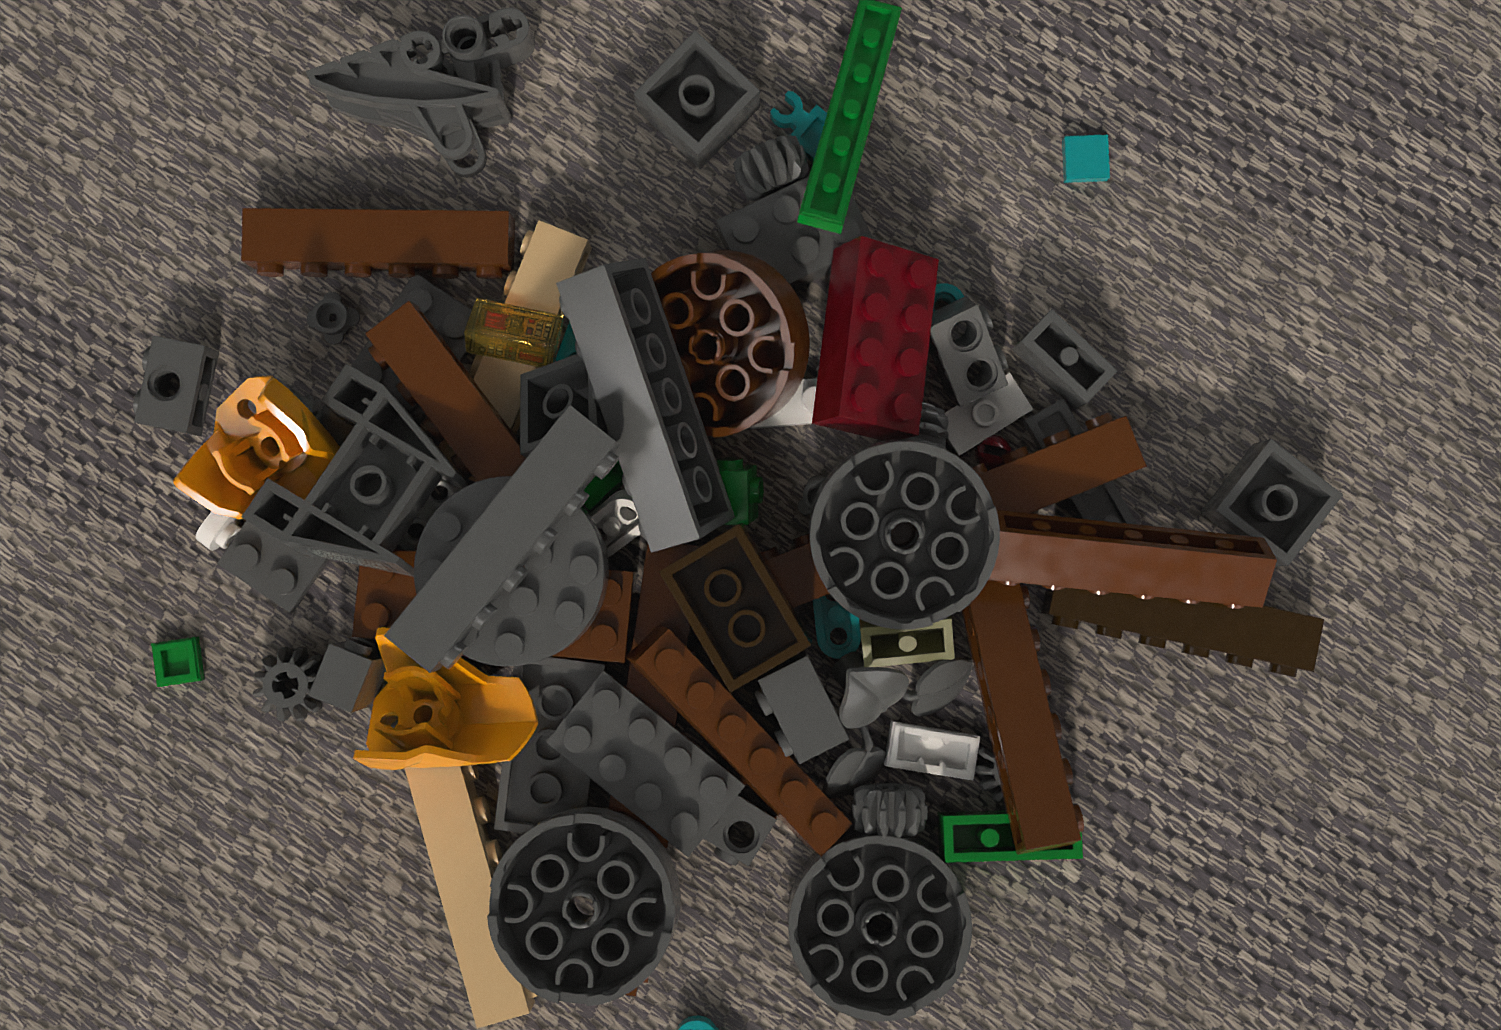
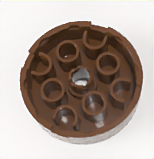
(757, 330)

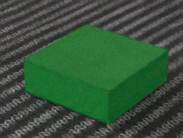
(178, 661)

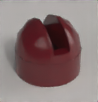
(988, 459)

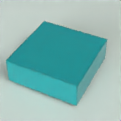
(1085, 158)

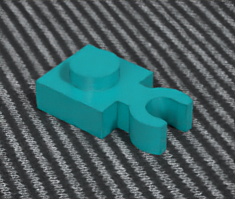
(805, 126)

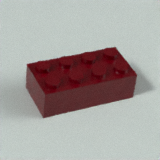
(875, 340)

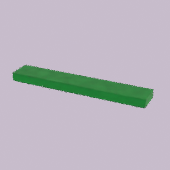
(849, 116)

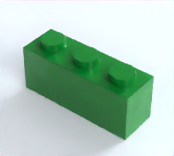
(988, 837)

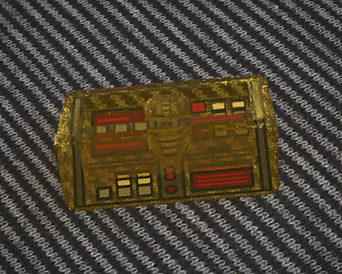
(513, 333)

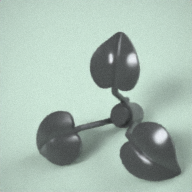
(869, 694)

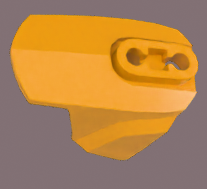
(248, 447)
(444, 715)

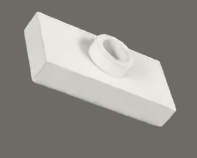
(985, 416)
(932, 750)

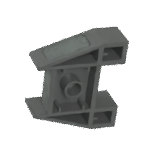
(367, 489)

